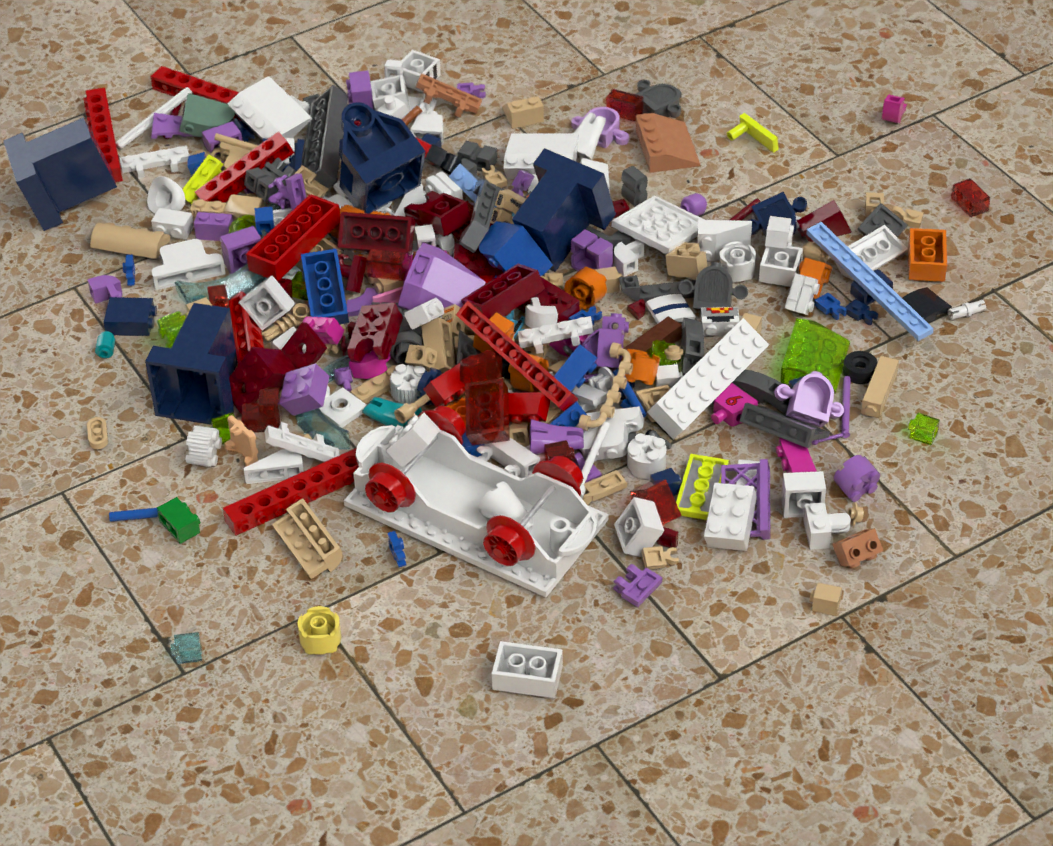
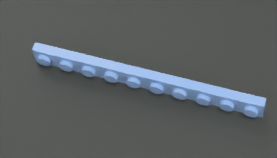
(870, 281)

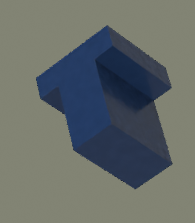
(59, 170)
(564, 204)
(194, 374)

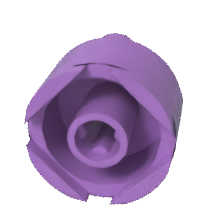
(857, 477)

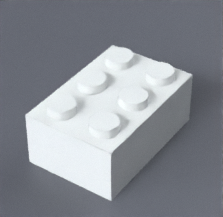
(730, 516)
(527, 669)

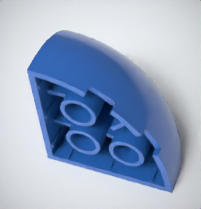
(512, 245)

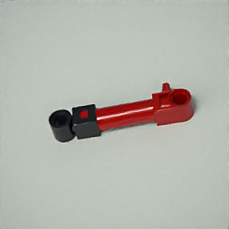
(439, 157)

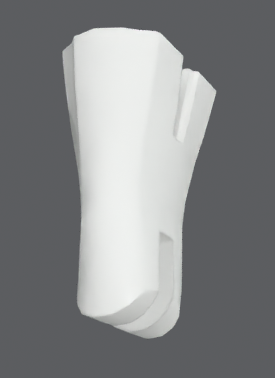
(589, 134)

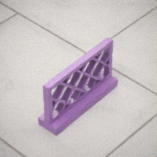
(762, 493)

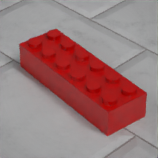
(293, 236)

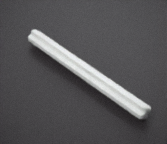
(146, 123)

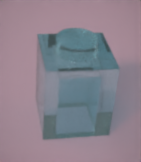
(187, 648)

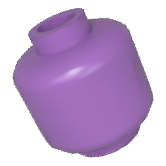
(694, 204)

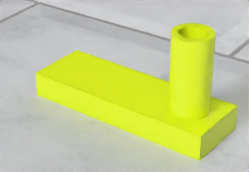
(755, 130)
(207, 170)

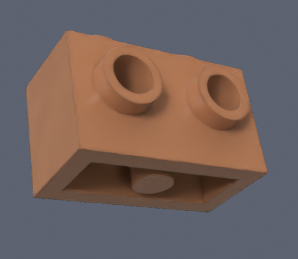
(857, 548)

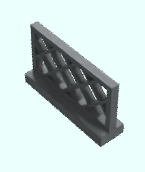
(782, 425)

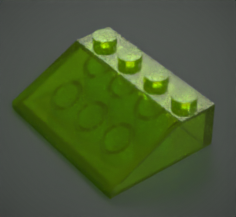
(814, 349)

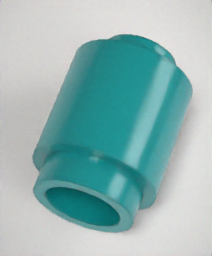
(105, 344)

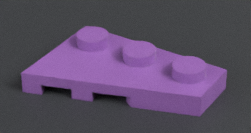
(166, 125)

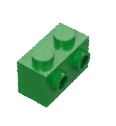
(179, 520)

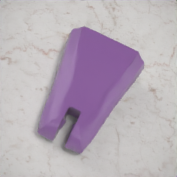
(545, 433)

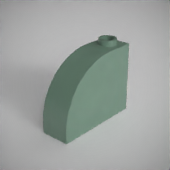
(203, 114)

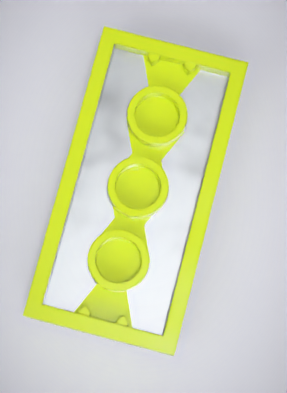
(698, 485)

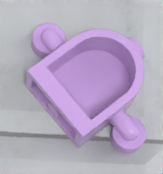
(611, 128)
(811, 400)

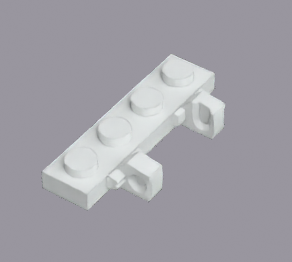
(154, 159)
(555, 332)
(294, 443)

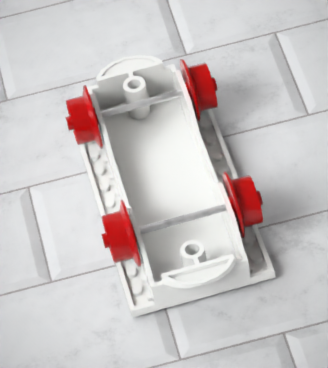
(440, 499)

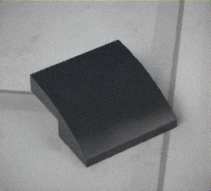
(927, 303)

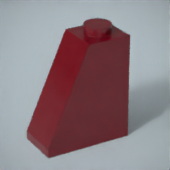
(829, 215)

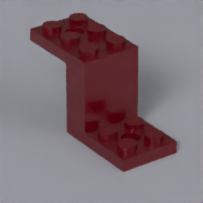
(268, 366)

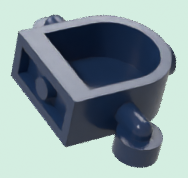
(778, 207)

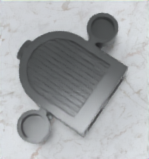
(660, 98)
(713, 288)

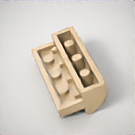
(128, 240)
(308, 539)

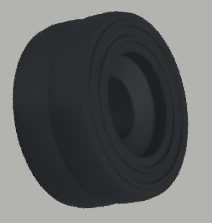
(861, 359)

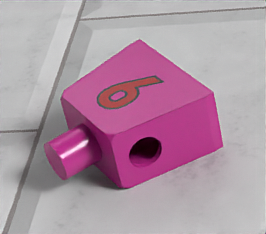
(730, 405)

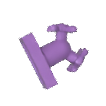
(292, 191)

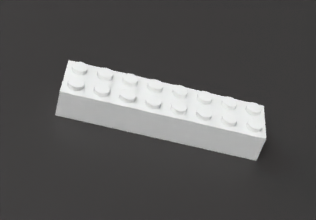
(708, 379)

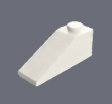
(274, 467)

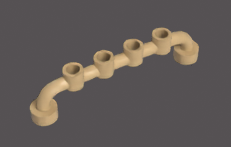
(613, 395)

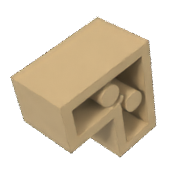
(686, 261)

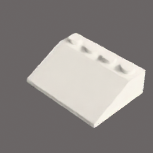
(269, 110)
(525, 149)

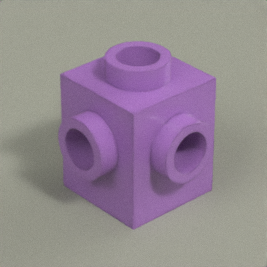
(608, 322)

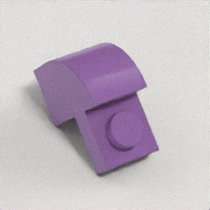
(104, 287)

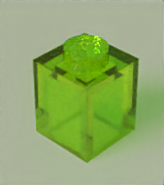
(924, 428)

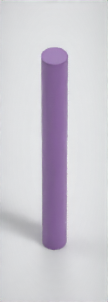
(846, 403)

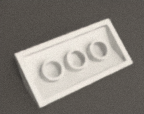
(876, 249)

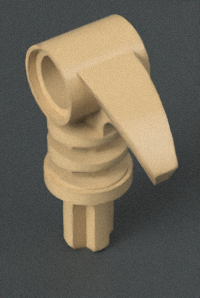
(285, 323)

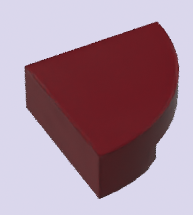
(637, 309)

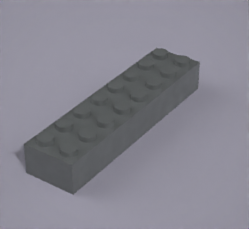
(323, 136)

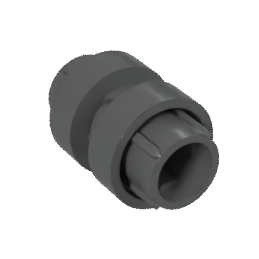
(406, 337)

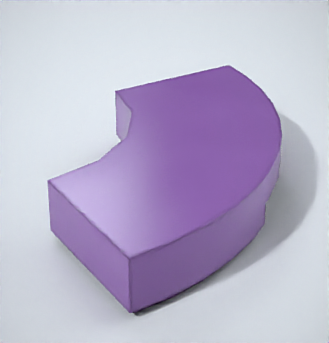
(354, 305)

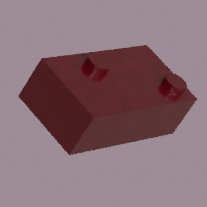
(376, 231)
(506, 291)

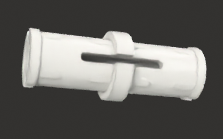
(966, 309)

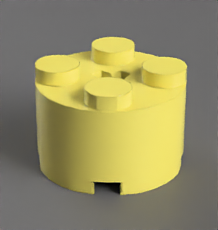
(319, 630)

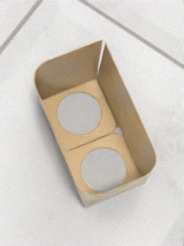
(242, 205)

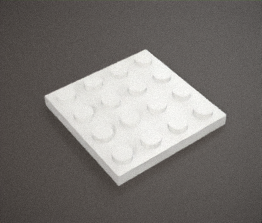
(658, 224)

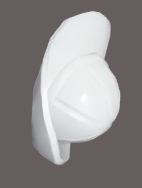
(165, 194)

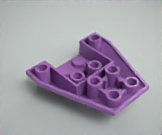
(437, 276)

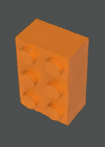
(927, 254)

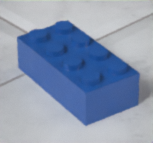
(325, 285)

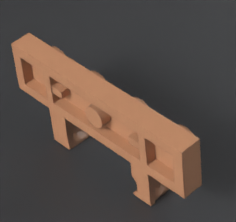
(460, 99)

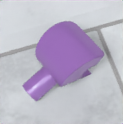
(343, 377)

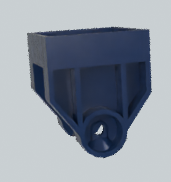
(377, 158)

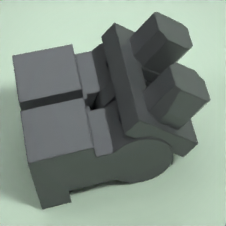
(259, 179)

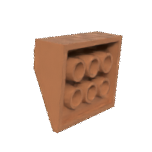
(665, 143)

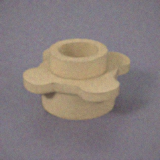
(856, 514)

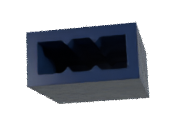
(130, 316)

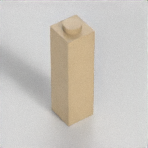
(880, 387)

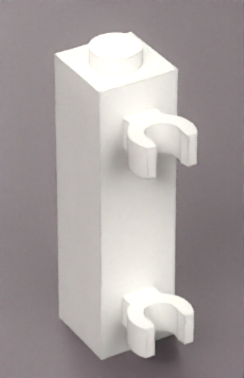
(511, 455)

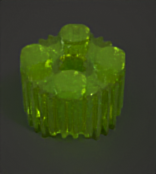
(170, 326)

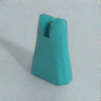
(383, 411)

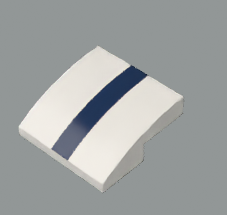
(669, 305)

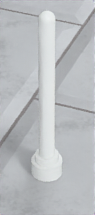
(593, 453)

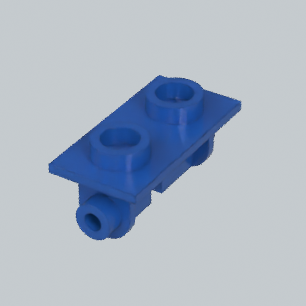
(570, 416)

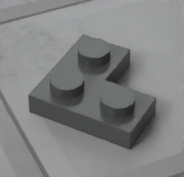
(880, 217)

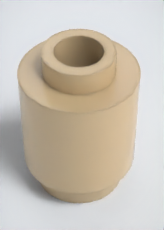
(813, 251)

